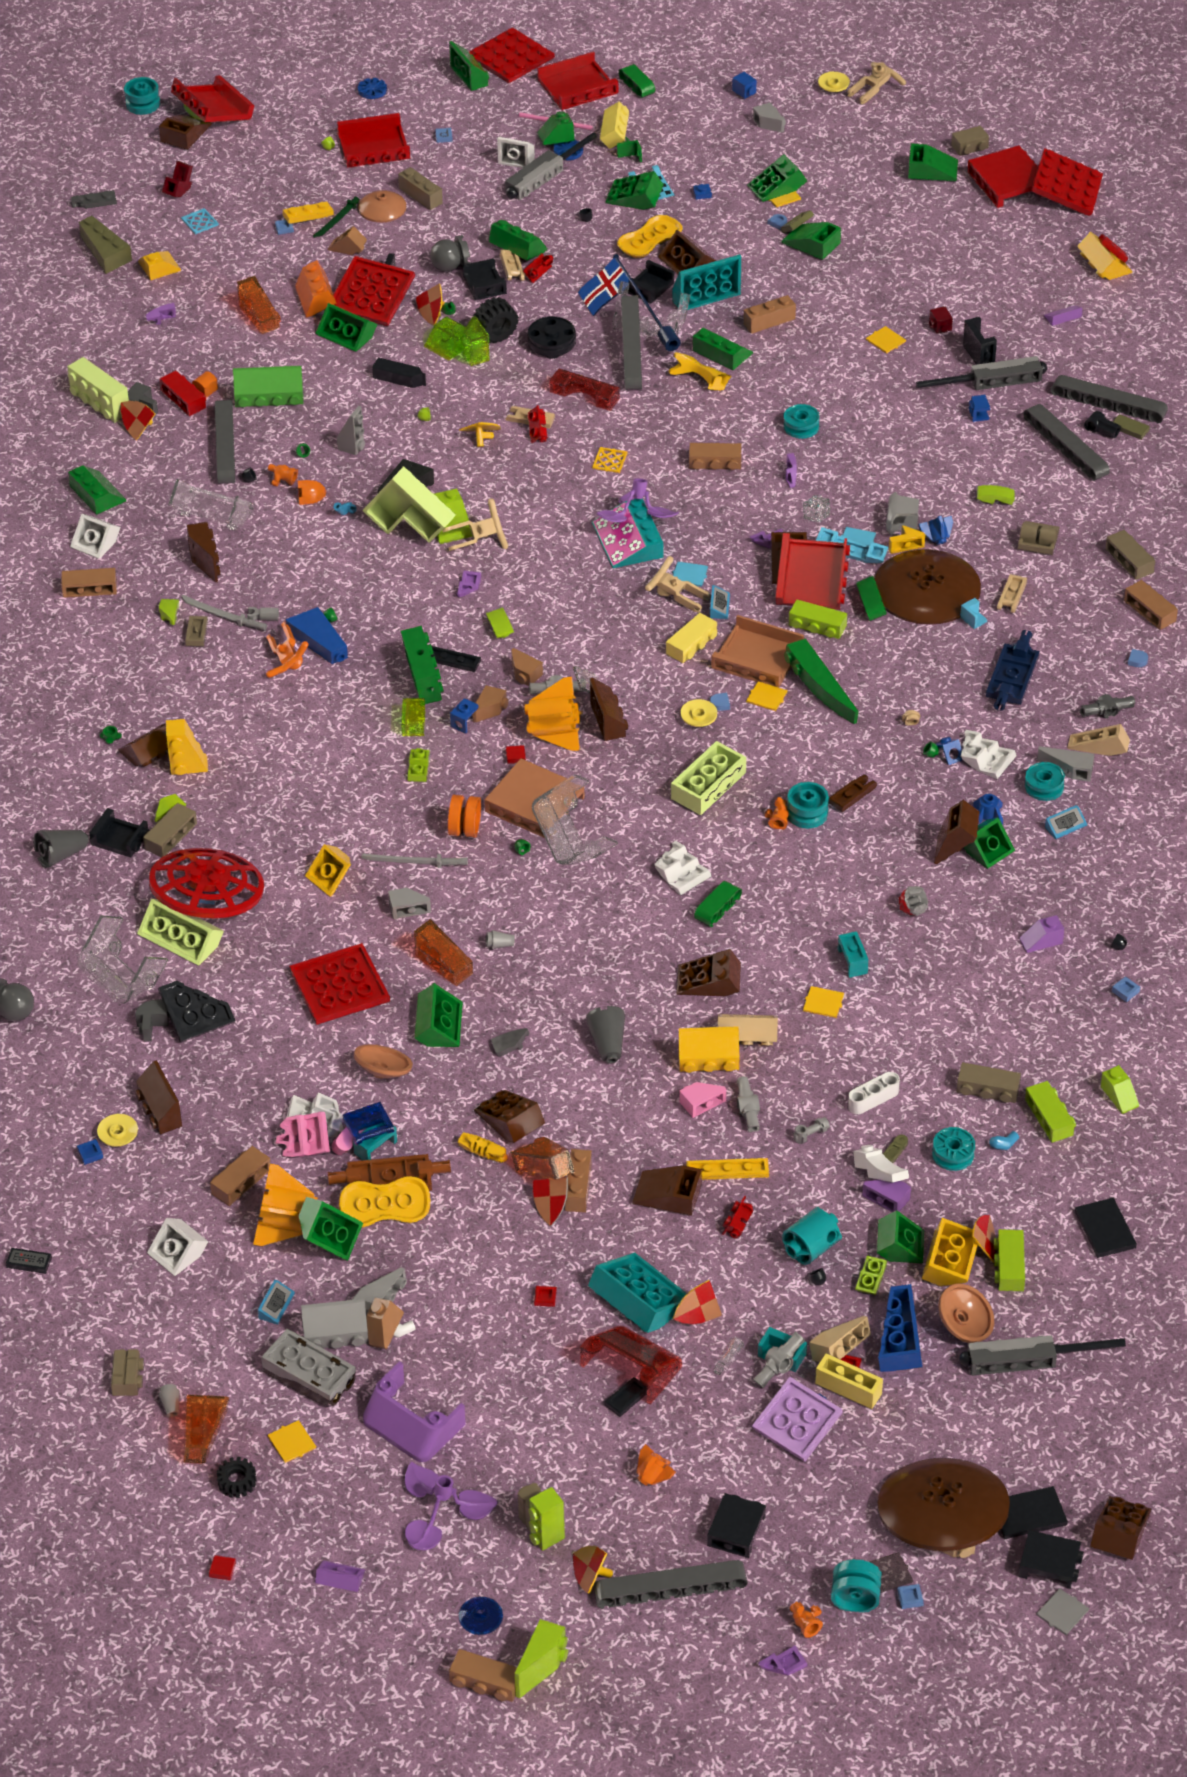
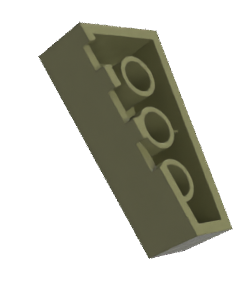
(104, 244)

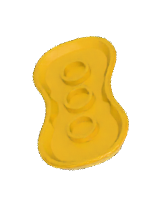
(655, 231)
(400, 1200)

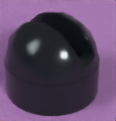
(586, 214)
(249, 475)
(1119, 942)
(818, 1277)

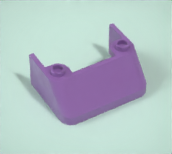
(404, 1428)

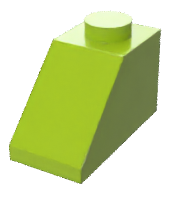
(1119, 1089)

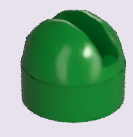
(449, 311)
(306, 448)
(330, 615)
(931, 749)
(522, 844)

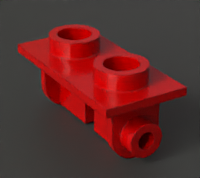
(538, 267)
(536, 419)
(740, 1211)

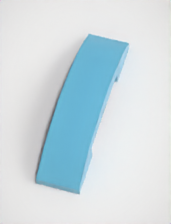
(859, 551)

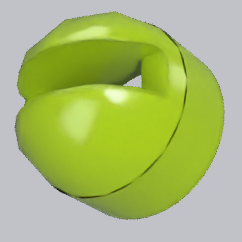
(328, 143)
(424, 414)

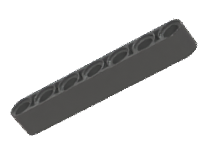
(631, 342)
(1109, 398)
(225, 441)
(1067, 442)
(670, 1583)

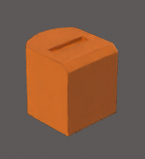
(206, 383)

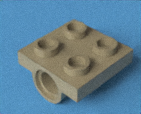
(1038, 537)

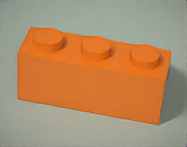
(314, 289)

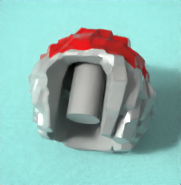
(913, 901)

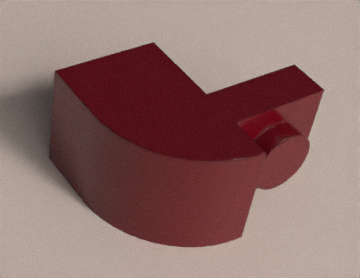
(179, 183)

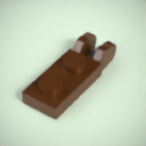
(852, 793)

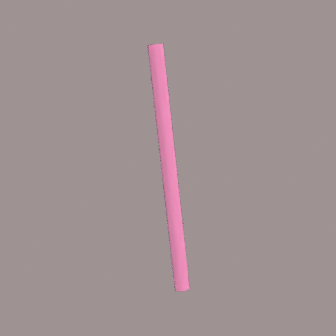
(541, 118)

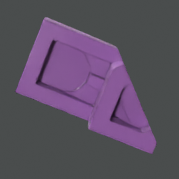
(162, 312)
(790, 474)
(763, 539)
(469, 583)
(785, 1663)

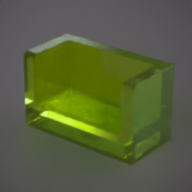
(413, 717)

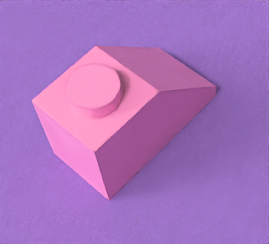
(701, 1097)

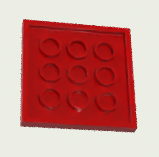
(511, 55)
(1067, 182)
(373, 289)
(339, 983)

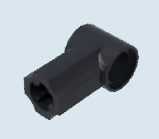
(1099, 423)

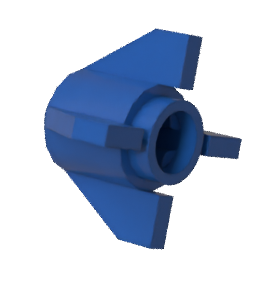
(938, 529)
(989, 807)

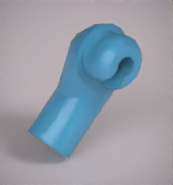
(344, 508)
(1004, 1143)

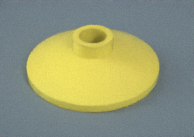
(833, 81)
(699, 713)
(114, 1124)

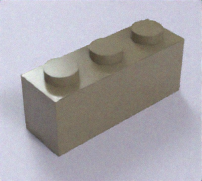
(420, 188)
(1130, 554)
(170, 830)
(988, 1082)

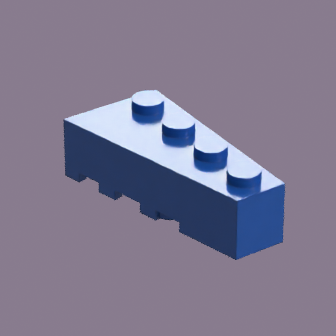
(900, 1337)

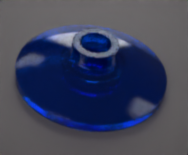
(483, 1622)

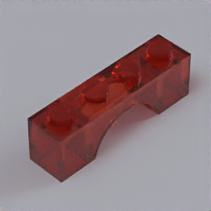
(567, 382)

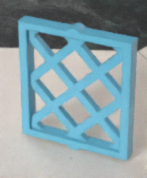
(206, 227)

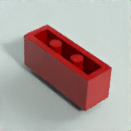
(182, 393)

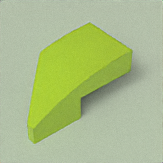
(168, 610)
(167, 803)

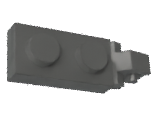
(94, 199)

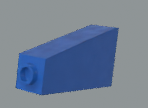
(320, 634)

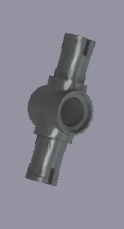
(1107, 706)

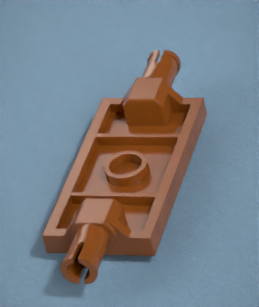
(390, 1169)

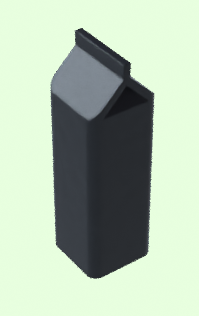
(398, 373)

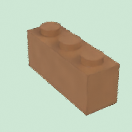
(769, 314)
(715, 456)
(89, 582)
(1150, 604)
(240, 1175)
(579, 1181)
(483, 1675)

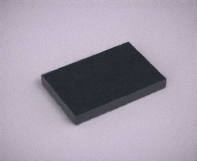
(1105, 1227)
(1033, 1511)

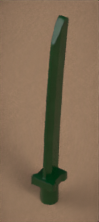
(351, 204)

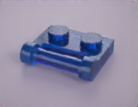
(365, 1118)

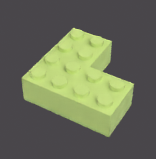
(409, 500)

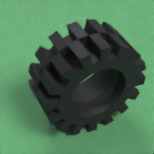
(239, 1487)

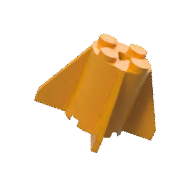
(555, 715)
(280, 1207)

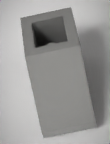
(768, 117)

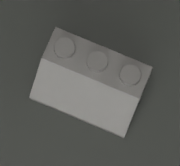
(335, 1323)

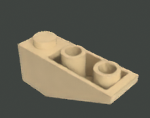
(840, 1339)

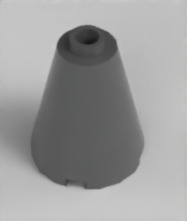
(58, 845)
(607, 1031)

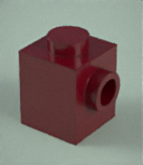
(940, 320)

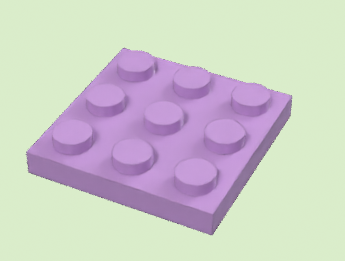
(797, 1419)

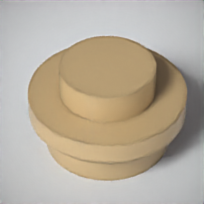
(911, 717)

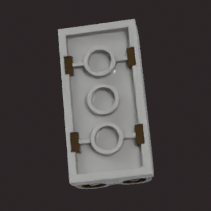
(308, 1368)

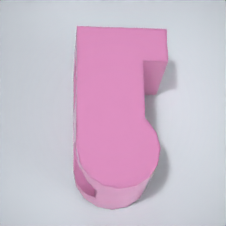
(343, 1142)

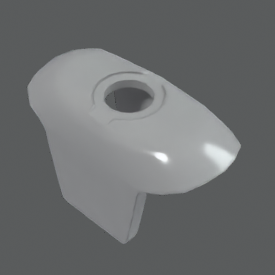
(901, 512)

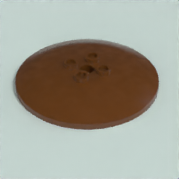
(914, 599)
(967, 1515)

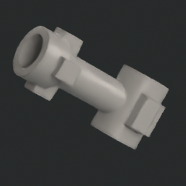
(802, 1131)

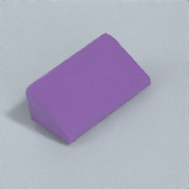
(1064, 315)
(339, 1576)

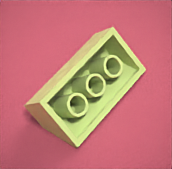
(179, 932)

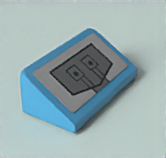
(719, 603)
(1065, 822)
(275, 1302)

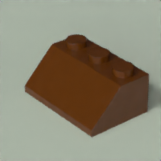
(684, 253)
(606, 711)
(146, 747)
(158, 1099)

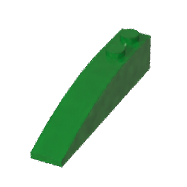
(819, 679)

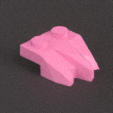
(304, 1135)

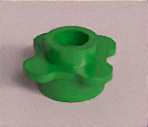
(110, 734)

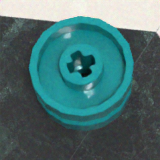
(142, 95)
(808, 805)
(856, 1586)

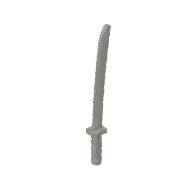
(241, 620)
(439, 861)

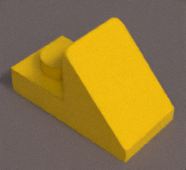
(908, 540)

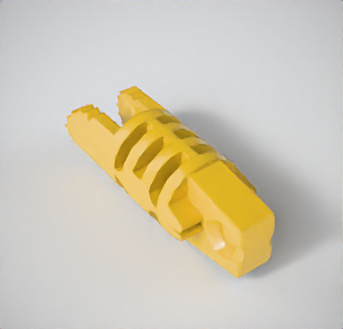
(482, 1147)

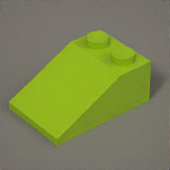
(453, 500)
(541, 1656)

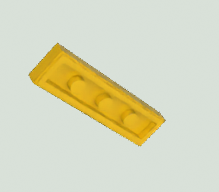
(732, 1168)

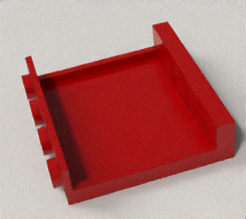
(576, 81)
(214, 101)
(373, 140)
(1003, 173)
(812, 572)

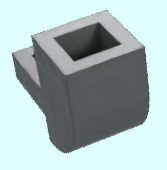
(142, 393)
(151, 1014)

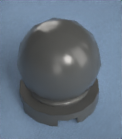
(449, 254)
(15, 1001)

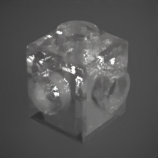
(816, 508)

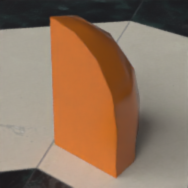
(310, 491)

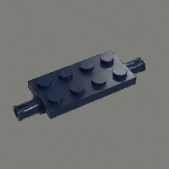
(1013, 672)

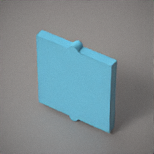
(859, 535)
(691, 572)

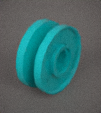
(801, 421)
(1044, 781)
(953, 1148)

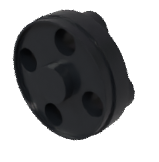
(551, 336)

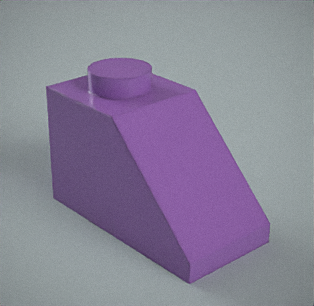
(1043, 934)
(887, 1194)

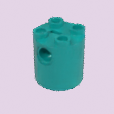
(811, 1236)

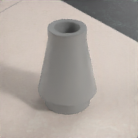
(498, 939)
(170, 1399)

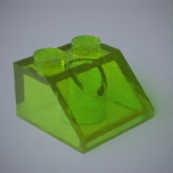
(446, 338)
(475, 343)

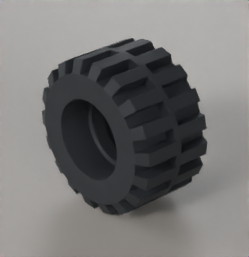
(497, 319)

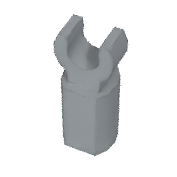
(263, 614)

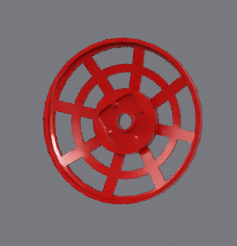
(206, 877)

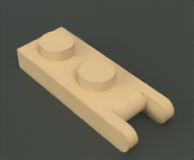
(511, 265)
(521, 416)
(1012, 592)

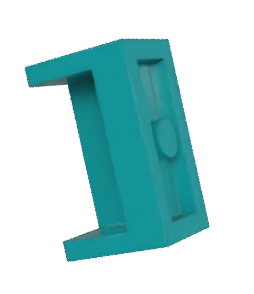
(854, 953)
(363, 1150)
(777, 1338)

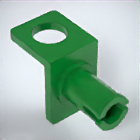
(629, 148)

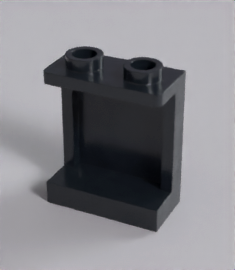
(484, 279)
(652, 281)
(979, 348)
(117, 834)
(736, 1525)
(1051, 1557)

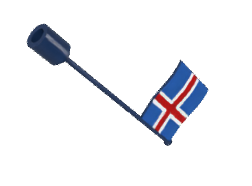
(605, 287)

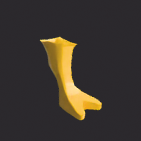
(716, 379)

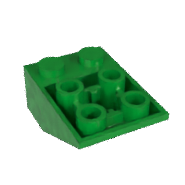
(931, 164)
(778, 179)
(636, 191)
(815, 238)

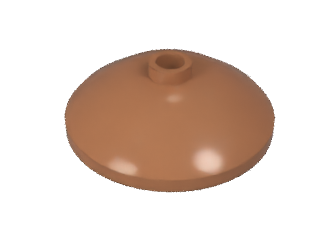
(382, 206)
(382, 1061)
(966, 1313)

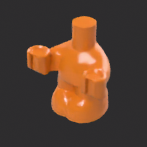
(284, 473)
(779, 816)
(806, 1620)

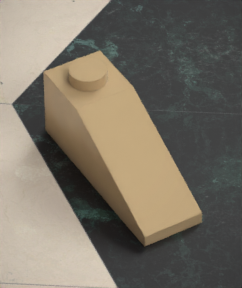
(1102, 741)

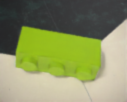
(817, 619)
(1050, 1111)
(1010, 1260)
(546, 1519)

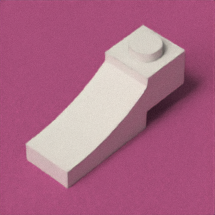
(878, 1165)

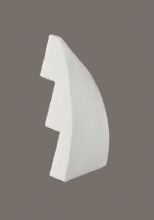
(986, 753)
(681, 867)
(320, 1104)

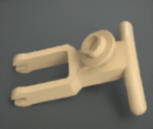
(880, 75)
(482, 528)
(669, 585)

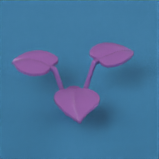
(638, 492)
(421, 1481)

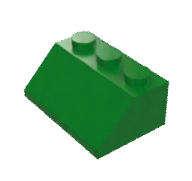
(467, 67)
(516, 240)
(345, 328)
(719, 349)
(94, 489)
(438, 1018)
(329, 1227)

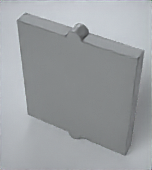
(1062, 1611)

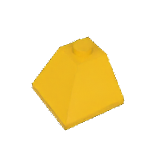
(158, 264)
(328, 868)

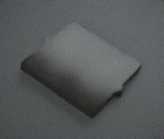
(894, 1572)

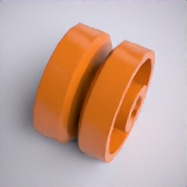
(464, 815)

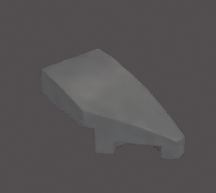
(509, 1041)

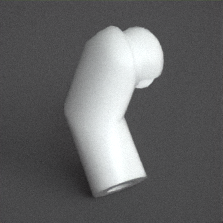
(404, 1329)

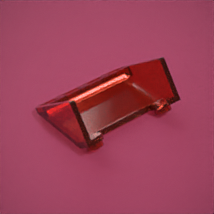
(657, 1363)

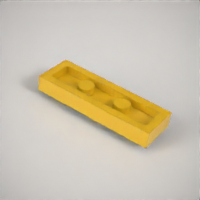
(307, 212)

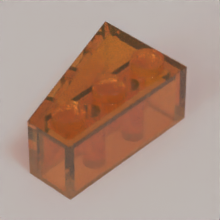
(256, 305)
(441, 953)
(544, 1158)
(201, 1425)

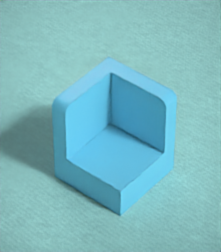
(971, 614)

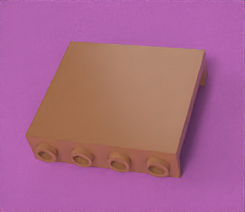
(755, 652)
(517, 791)

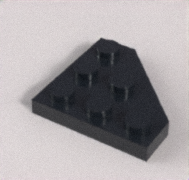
(194, 1011)

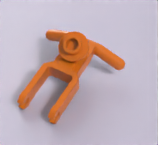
(288, 656)

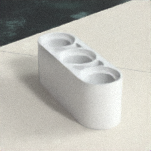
(873, 1093)

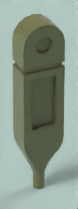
(896, 1148)

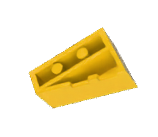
(183, 749)

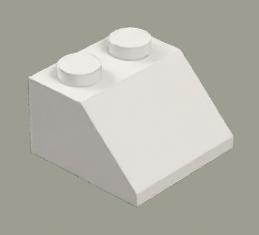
(514, 152)
(94, 536)
(176, 1245)

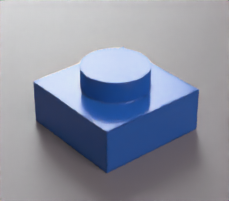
(702, 191)
(90, 1151)

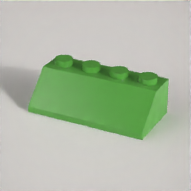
(268, 386)

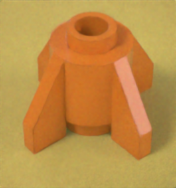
(652, 1467)

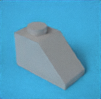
(408, 903)

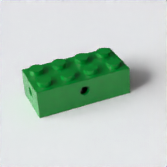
(422, 664)

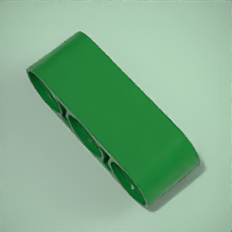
(637, 80)
(871, 598)
(718, 902)

